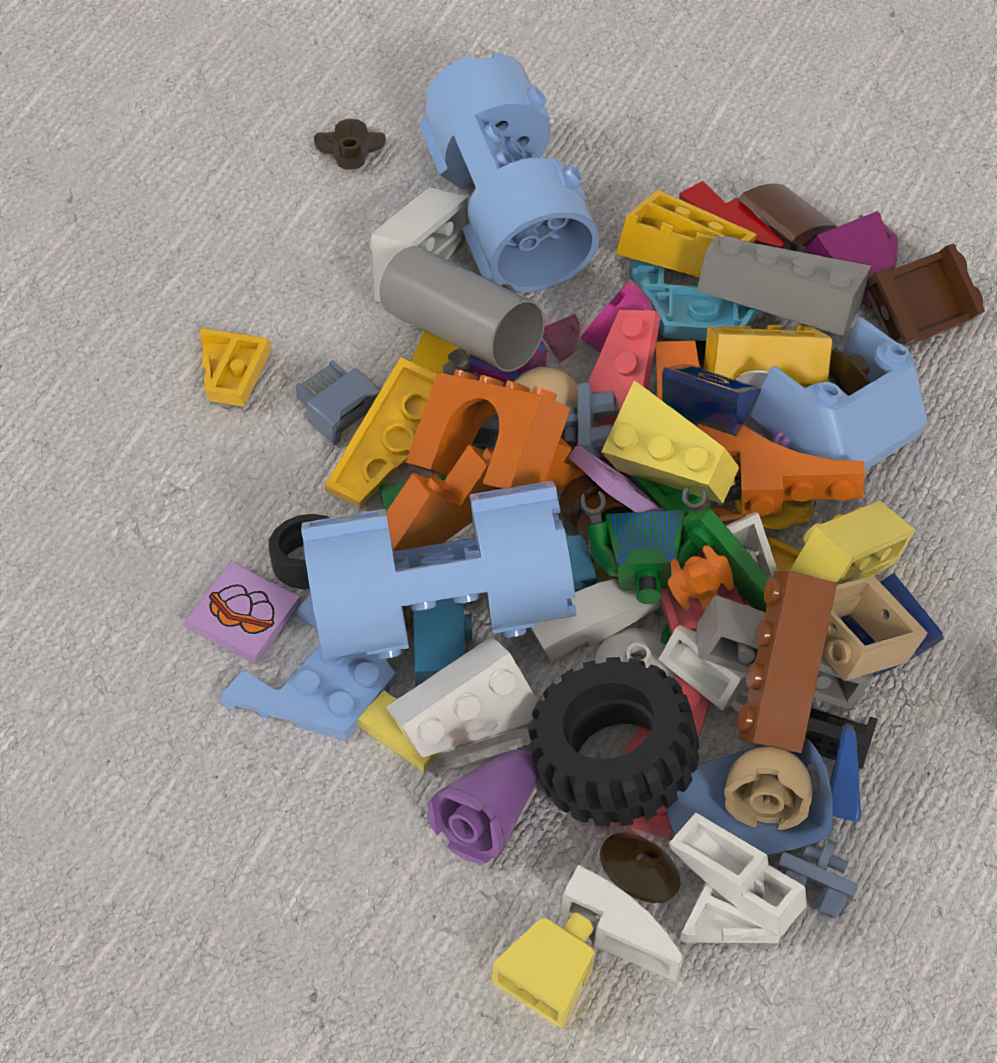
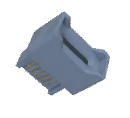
(336, 399)

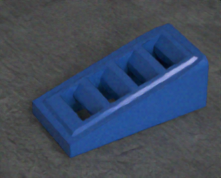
(845, 777)

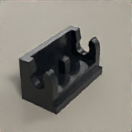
(825, 731)

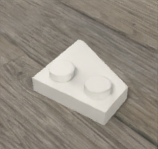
(721, 922)

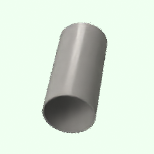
(462, 308)

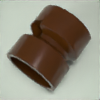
(571, 498)

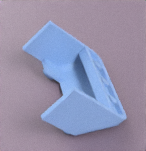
(851, 427)

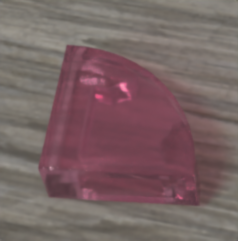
(563, 337)

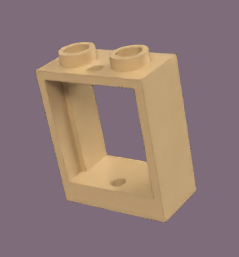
(894, 636)

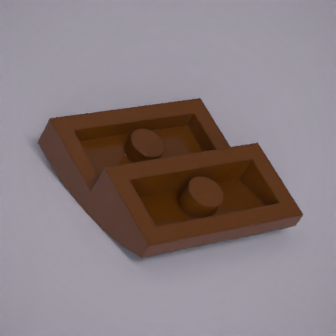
(786, 212)

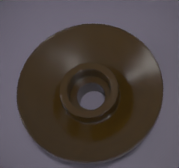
(640, 867)

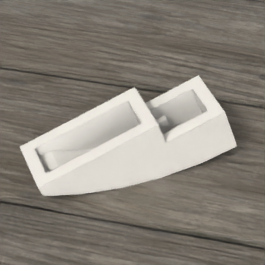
(600, 614)
(715, 682)
(740, 874)
(621, 924)

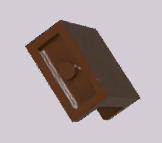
(925, 297)

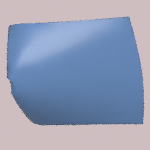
(708, 799)

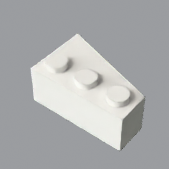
(428, 221)
(465, 701)

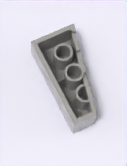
(785, 282)

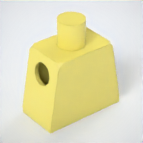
(548, 967)

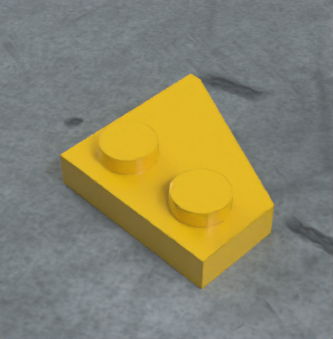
(232, 364)

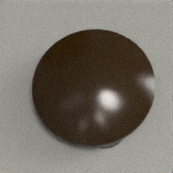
(848, 372)

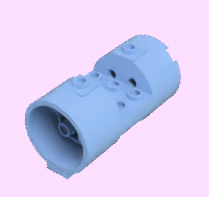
(526, 210)
(514, 559)

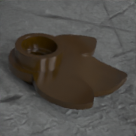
(349, 143)

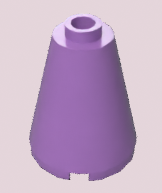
(484, 806)

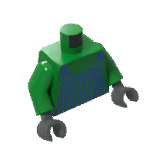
(641, 545)

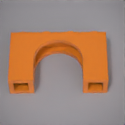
(459, 407)

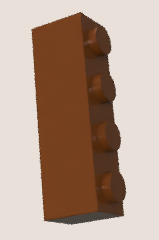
(786, 660)

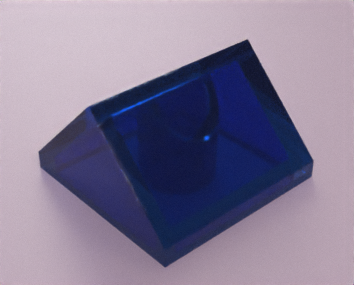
(708, 397)

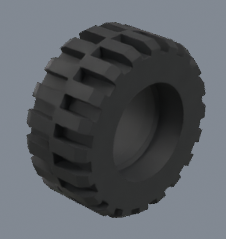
(624, 785)

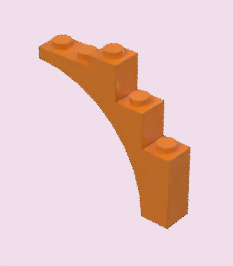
(767, 469)
(437, 509)

